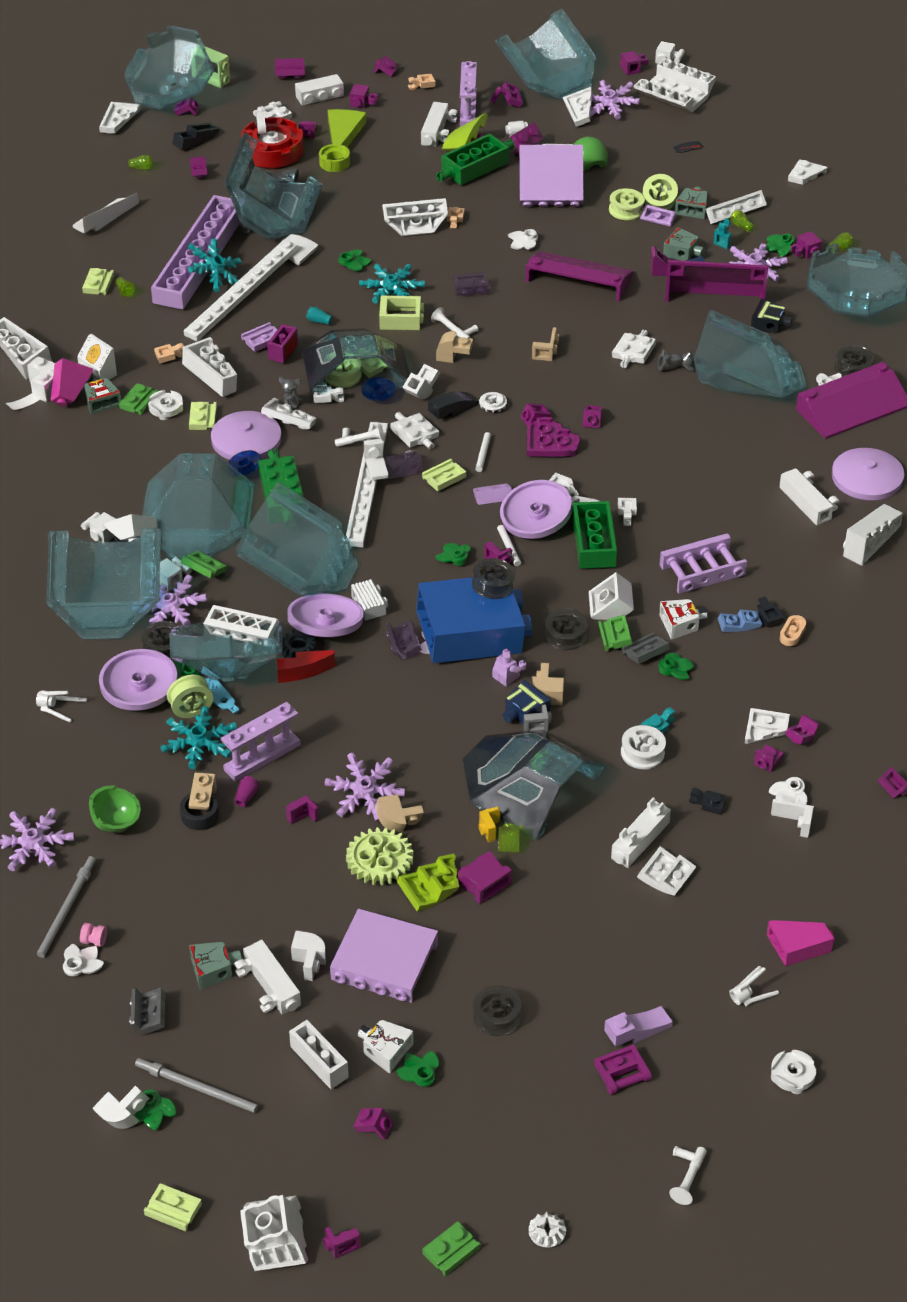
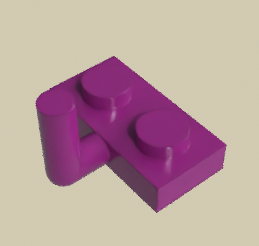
(511, 93)

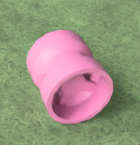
(93, 934)

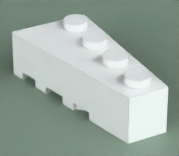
(21, 346)
(210, 366)
(871, 533)

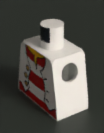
(681, 617)

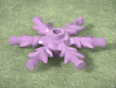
(611, 99)
(756, 259)
(171, 602)
(364, 786)
(33, 839)

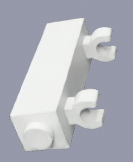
(435, 122)
(807, 497)
(640, 833)
(271, 976)

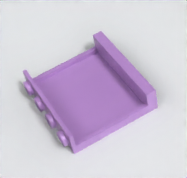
(551, 175)
(383, 955)

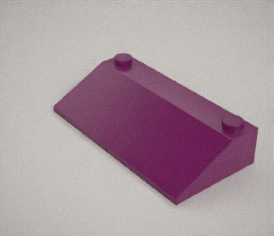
(580, 269)
(716, 278)
(852, 400)

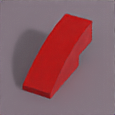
(304, 665)

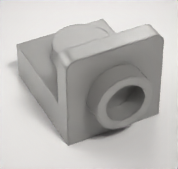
(537, 721)

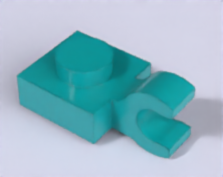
(722, 236)
(661, 722)

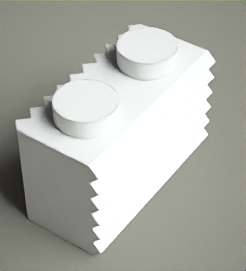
(369, 598)

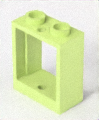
(223, 76)
(401, 321)

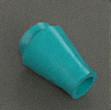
(318, 316)

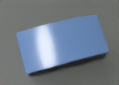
(744, 621)

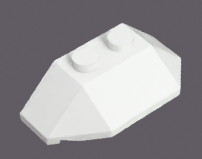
(415, 216)

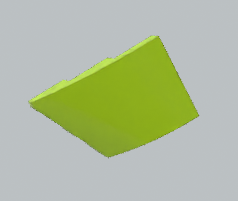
(464, 133)
(430, 883)

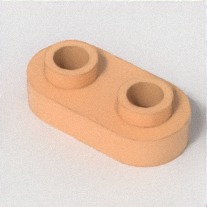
(792, 630)

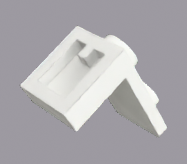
(374, 459)
(795, 811)

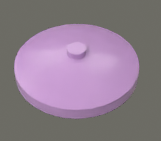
(245, 432)
(867, 474)
(536, 509)
(325, 615)
(137, 679)

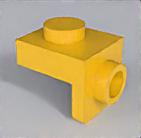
(487, 822)

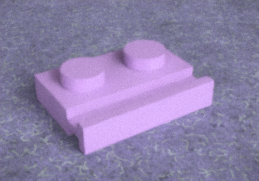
(259, 337)

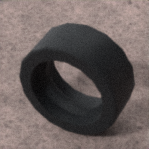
(199, 822)

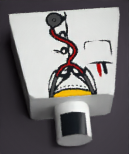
(386, 1043)

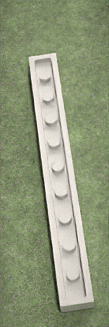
(240, 290)
(363, 499)

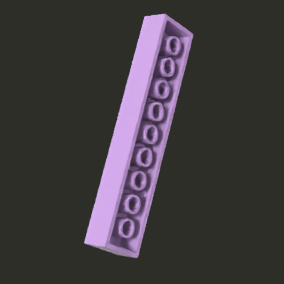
(175, 283)

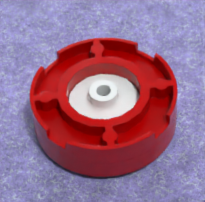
(279, 145)

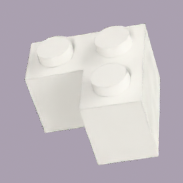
(41, 378)

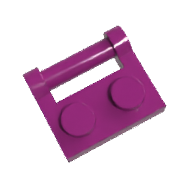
(620, 1063)

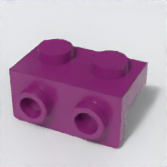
(289, 66)
(527, 136)

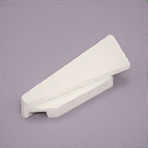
(107, 214)

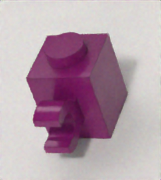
(631, 62)
(360, 96)
(806, 245)

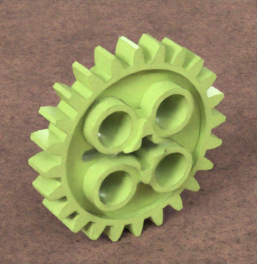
(391, 851)

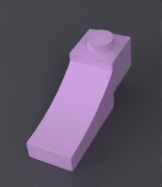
(636, 1026)

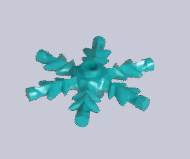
(214, 264)
(391, 282)
(198, 737)

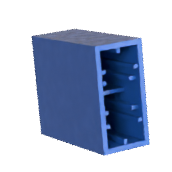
(467, 625)

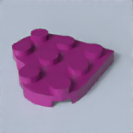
(550, 439)

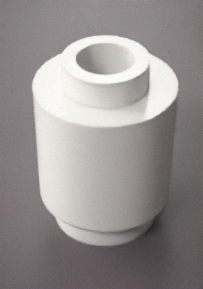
(514, 127)

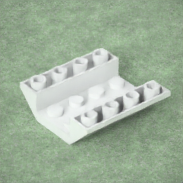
(677, 85)

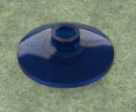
(378, 389)
(245, 461)

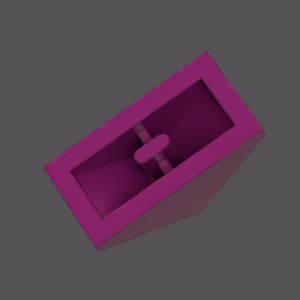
(658, 262)

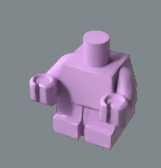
(506, 669)

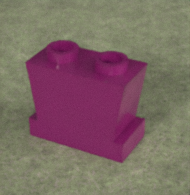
(484, 877)

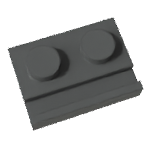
(646, 648)

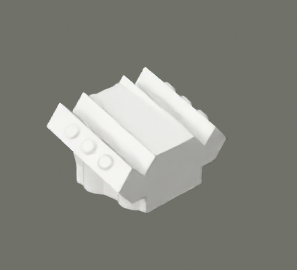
(274, 1232)

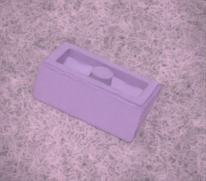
(658, 215)
(491, 494)

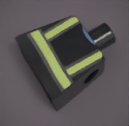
(770, 317)

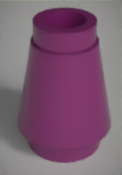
(246, 790)

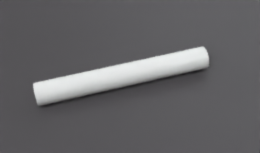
(483, 451)
(503, 533)

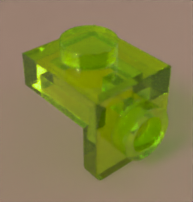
(508, 838)

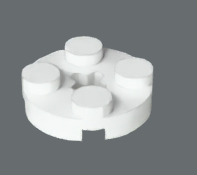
(165, 404)
(793, 1082)

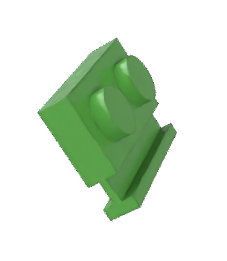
(137, 399)
(204, 564)
(615, 632)
(451, 1248)

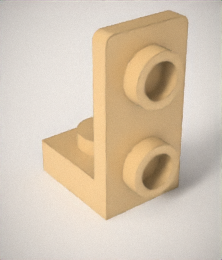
(545, 351)
(202, 789)

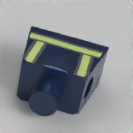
(524, 700)

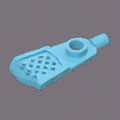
(220, 695)

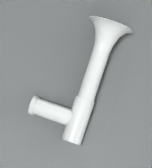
(438, 315)
(346, 439)
(681, 1194)

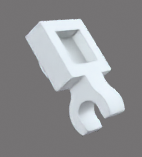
(323, 397)
(627, 507)

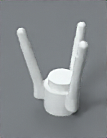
(47, 699)
(742, 992)

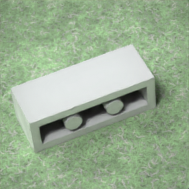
(319, 89)
(318, 1054)

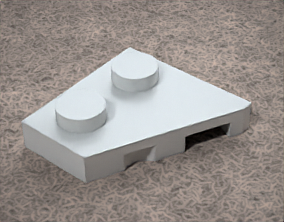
(805, 171)
(765, 725)

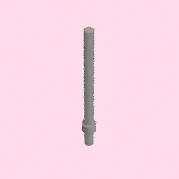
(82, 876)
(157, 1069)

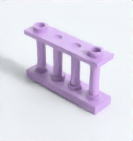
(468, 92)
(698, 550)
(266, 752)

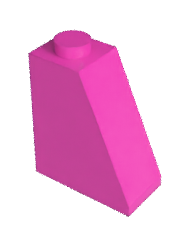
(68, 381)
(799, 940)

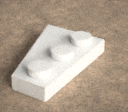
(579, 106)
(117, 116)
(287, 415)

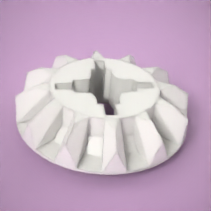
(492, 397)
(538, 1234)

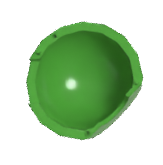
(593, 152)
(114, 809)

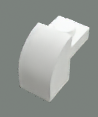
(421, 384)
(310, 950)
(121, 1113)

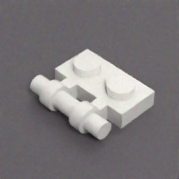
(275, 110)

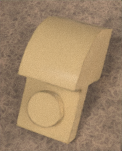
(450, 345)
(549, 686)
(393, 816)

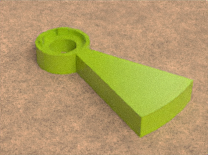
(343, 128)

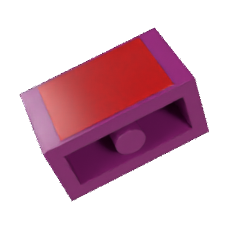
(282, 343)

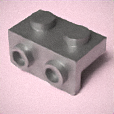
(147, 1010)

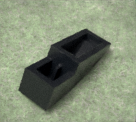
(194, 135)
(451, 404)

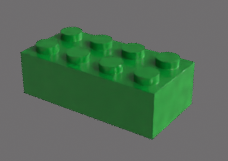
(594, 534)

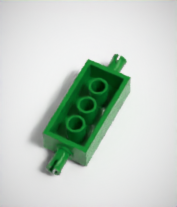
(474, 159)
(278, 469)

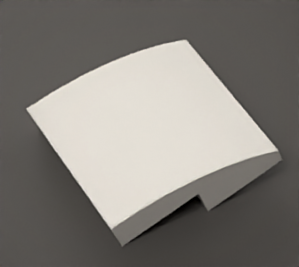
(305, 248)
(666, 871)

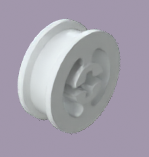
(650, 753)

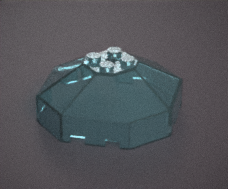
(172, 58)
(857, 281)
(221, 654)

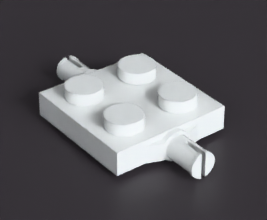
(634, 348)
(414, 430)

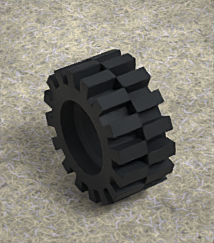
(297, 639)

